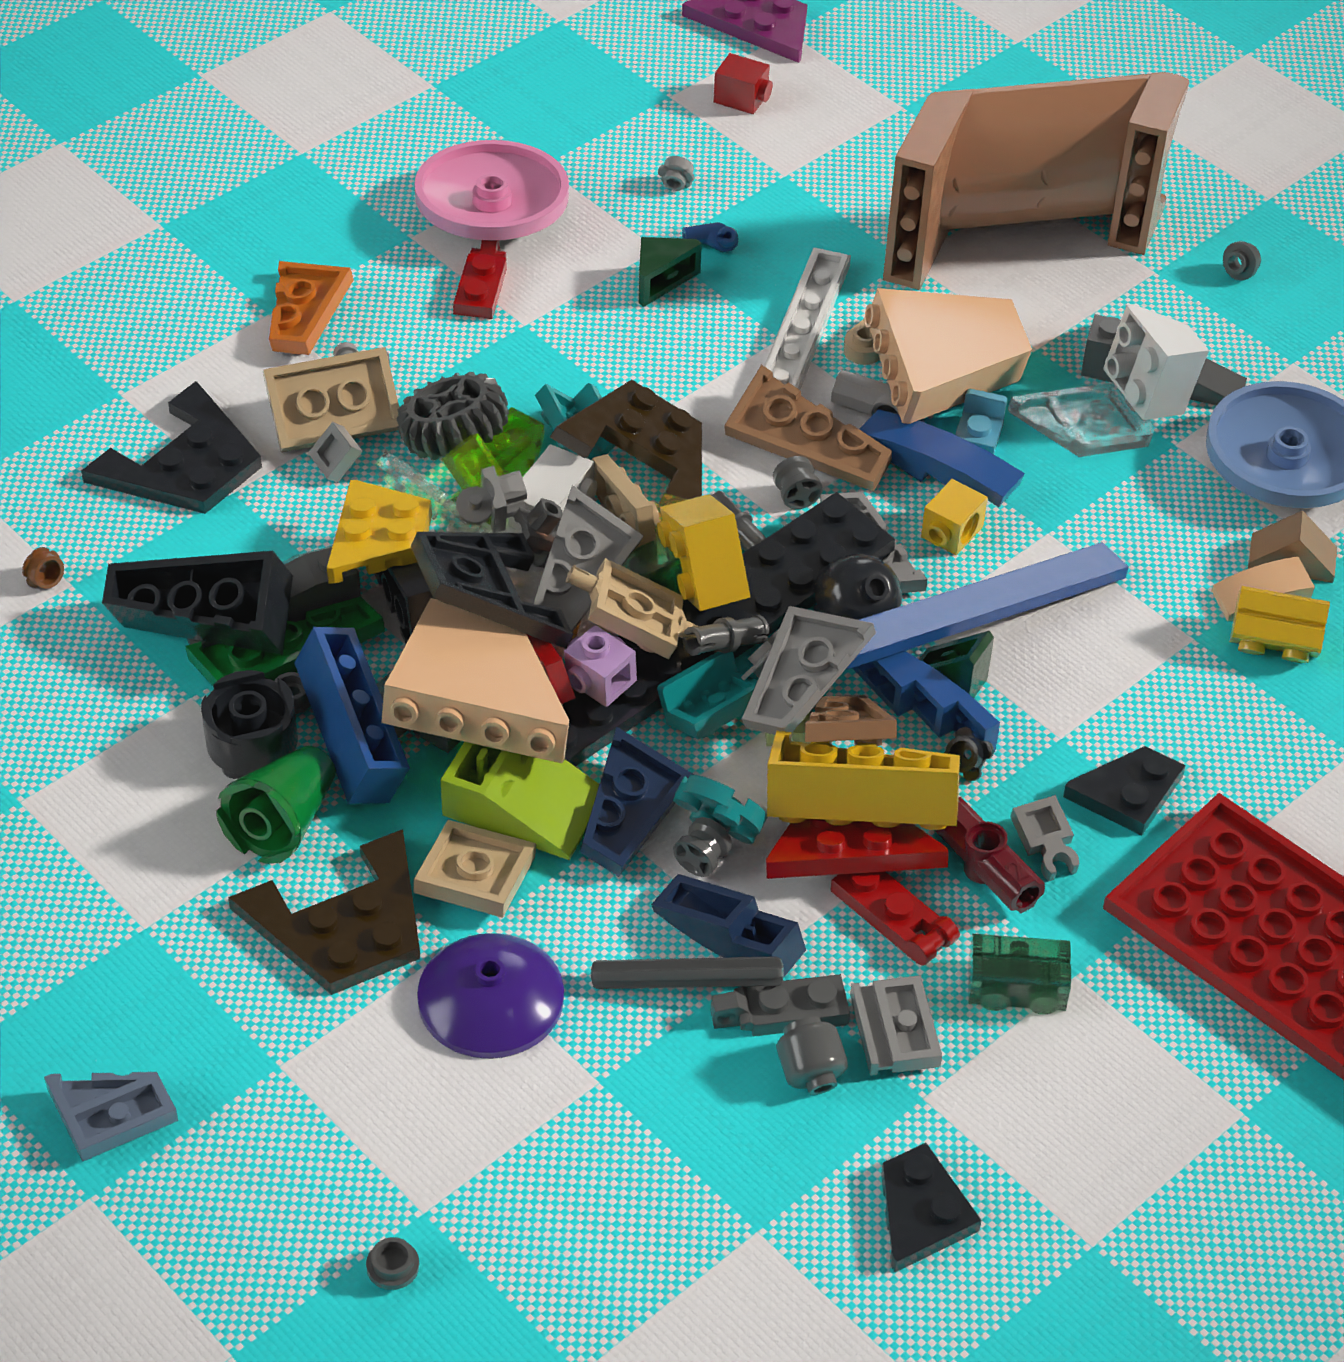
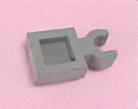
(1046, 830)

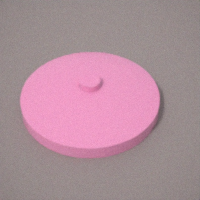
(491, 190)

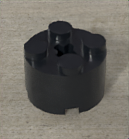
(248, 722)

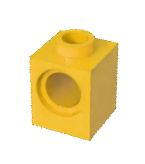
(954, 517)

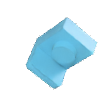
(982, 419)

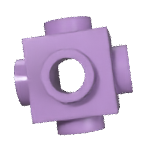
(600, 665)

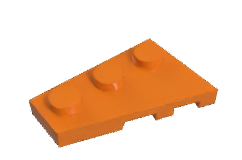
(305, 304)

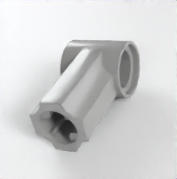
(862, 393)

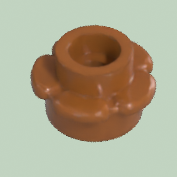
(50, 571)

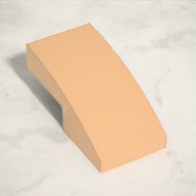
(1279, 576)

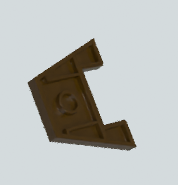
(645, 429)
(349, 934)

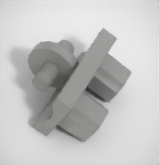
(496, 498)

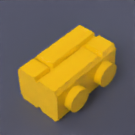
(1279, 623)

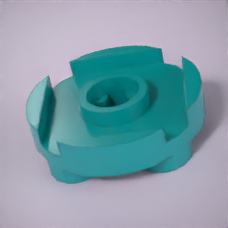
(716, 801)

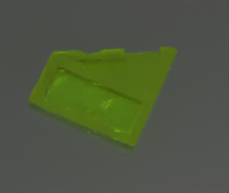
(518, 444)

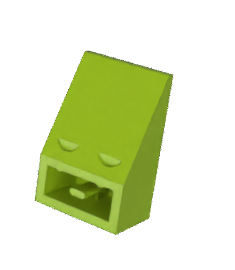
(519, 797)

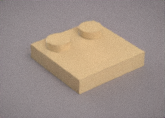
(474, 868)

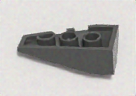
(1212, 384)

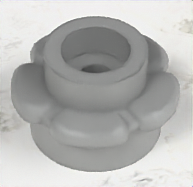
(676, 173)

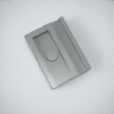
(896, 1025)

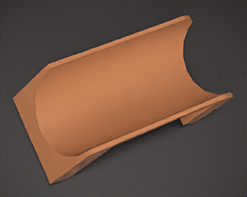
(1032, 159)

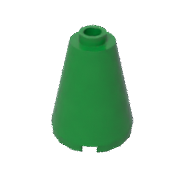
(276, 804)

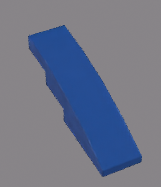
(935, 452)
(913, 685)

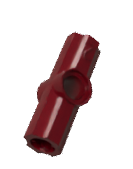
(991, 860)

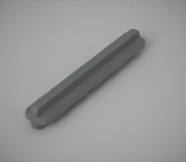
(687, 972)

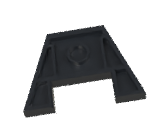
(193, 468)
(472, 575)

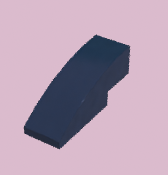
(728, 921)

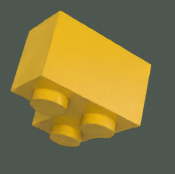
(709, 551)

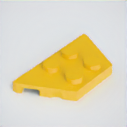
(376, 529)

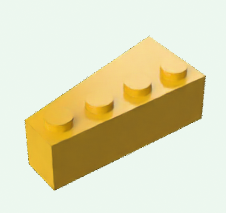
(861, 784)

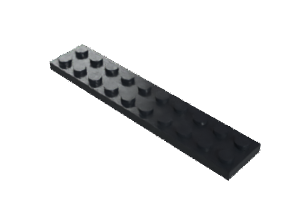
(778, 576)

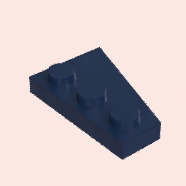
(630, 801)

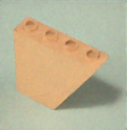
(943, 346)
(475, 686)

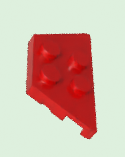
(858, 847)

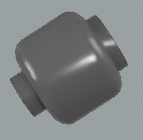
(811, 1055)

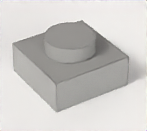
(335, 452)

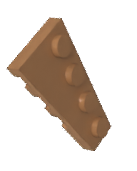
(789, 425)

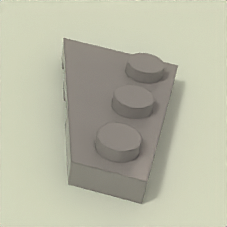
(802, 666)

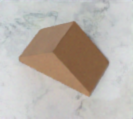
(1295, 538)

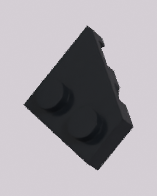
(1128, 788)
(923, 1207)

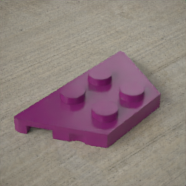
(764, 23)

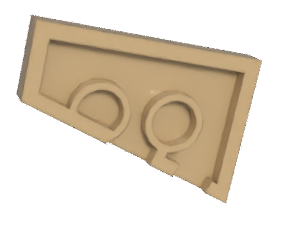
(624, 498)

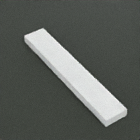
(807, 316)

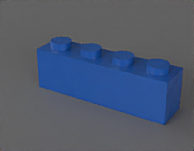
(350, 715)

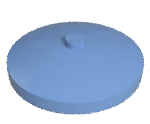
(1280, 443)

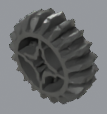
(450, 412)

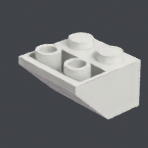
(1155, 362)

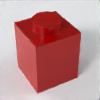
(742, 83)

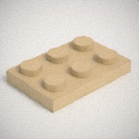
(339, 389)

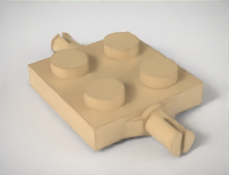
(633, 607)

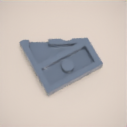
(110, 1109)

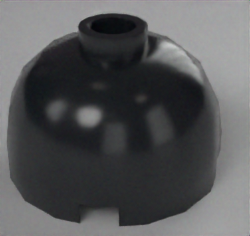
(857, 587)

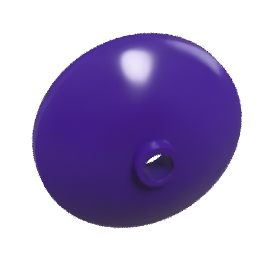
(494, 1013)

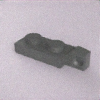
(771, 1008)

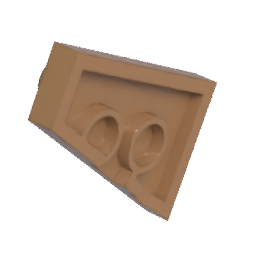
(849, 719)

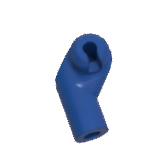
(714, 235)

